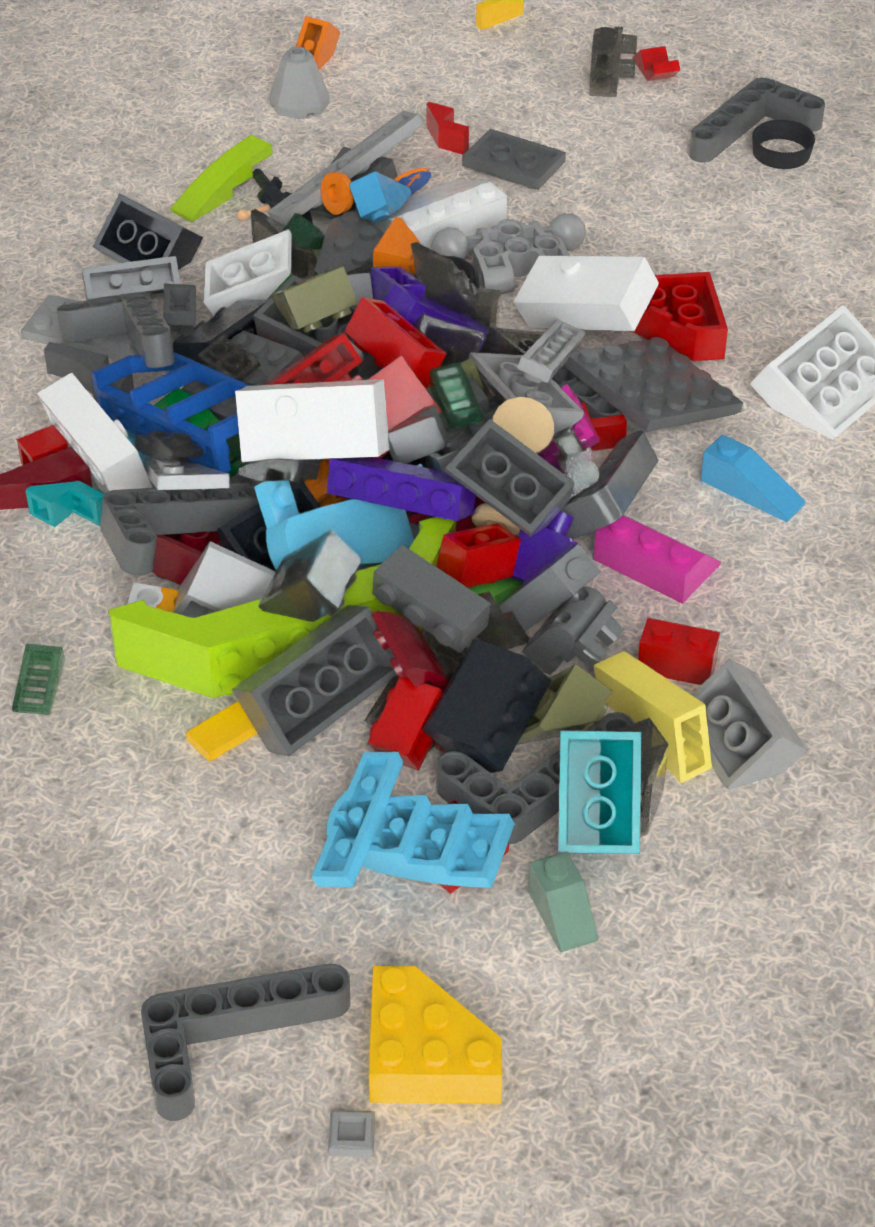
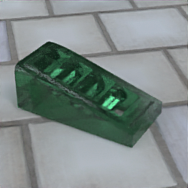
(305, 233)
(454, 392)
(42, 656)

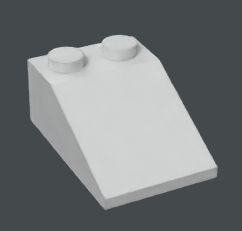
(248, 272)

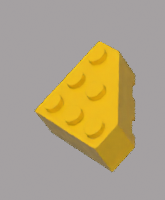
(428, 1044)

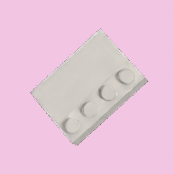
(451, 205)
(824, 376)

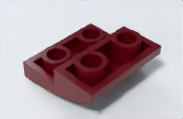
(410, 650)

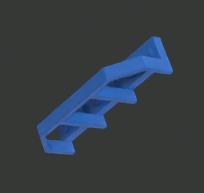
(143, 418)

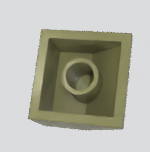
(316, 299)
(568, 705)

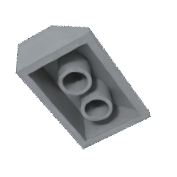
(746, 727)

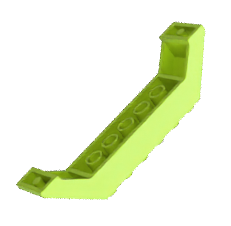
(230, 645)

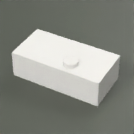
(587, 292)
(312, 420)
(94, 436)

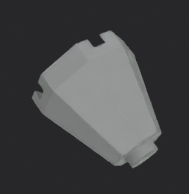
(298, 86)

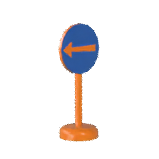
(339, 198)

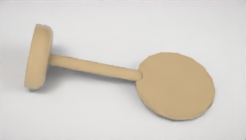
(531, 425)

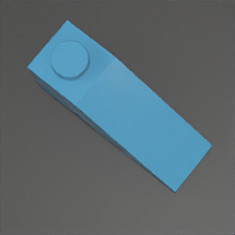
(378, 196)
(749, 478)

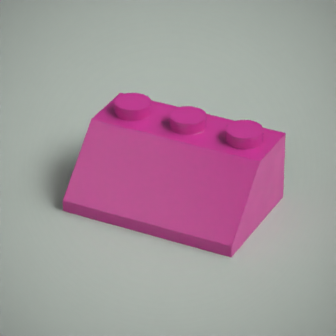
(652, 558)

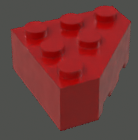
(687, 316)

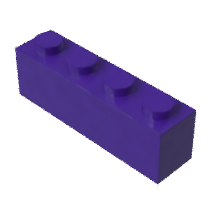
(413, 305)
(400, 486)

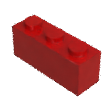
(389, 335)
(323, 364)

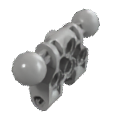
(510, 247)

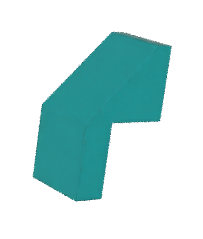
(58, 501)

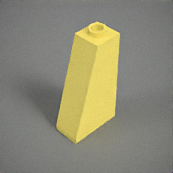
(676, 713)

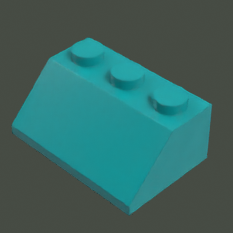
(599, 792)

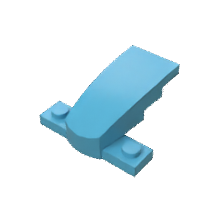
(365, 527)
(407, 834)

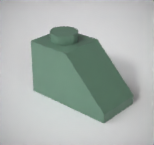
(562, 901)

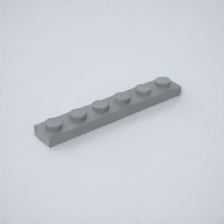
(351, 163)
(550, 352)

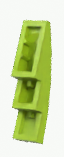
(219, 179)

